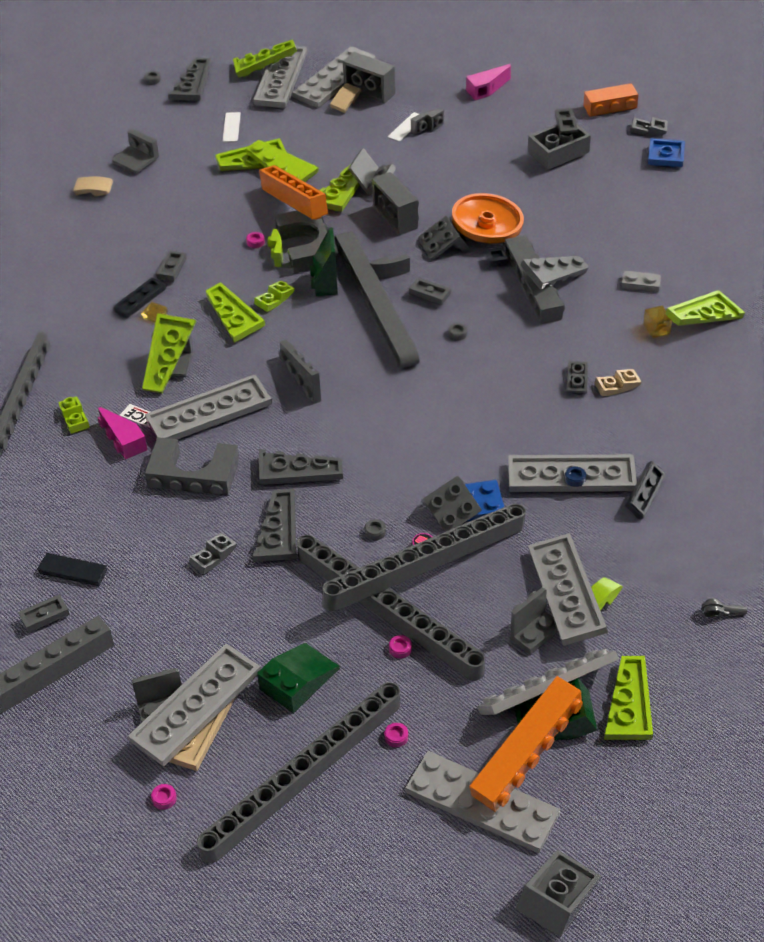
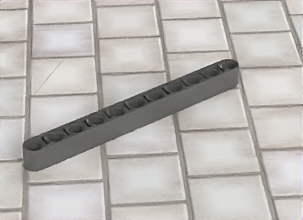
(377, 300)
(422, 557)
(398, 612)
(298, 780)

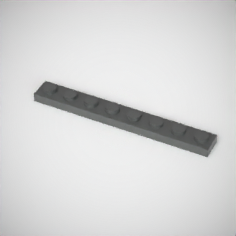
(22, 387)

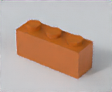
(610, 99)

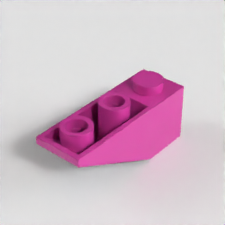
(487, 82)
(126, 434)

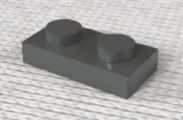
(171, 265)
(429, 291)
(43, 613)

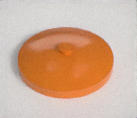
(487, 218)

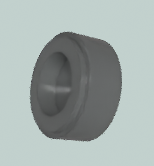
(152, 78)
(457, 331)
(375, 529)

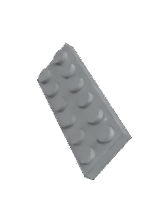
(280, 80)
(325, 82)
(209, 408)
(547, 472)
(567, 589)
(537, 685)
(194, 704)
(447, 787)

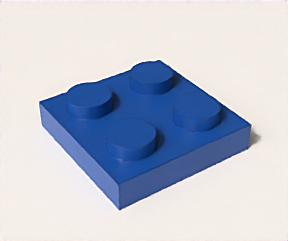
(666, 152)
(487, 496)

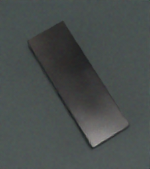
(139, 298)
(645, 490)
(72, 569)

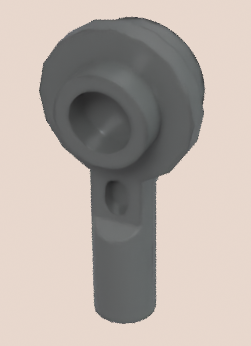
(715, 608)

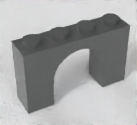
(297, 224)
(212, 479)

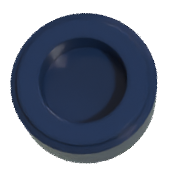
(575, 476)

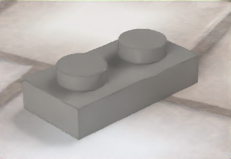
(641, 281)

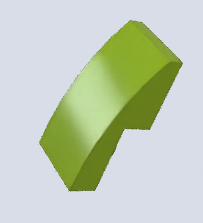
(275, 244)
(276, 295)
(73, 414)
(605, 591)

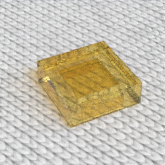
(151, 311)

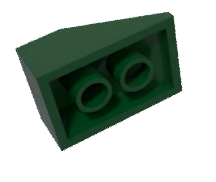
(325, 267)
(295, 676)
(579, 723)

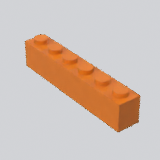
(294, 192)
(526, 744)

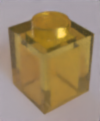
(657, 322)

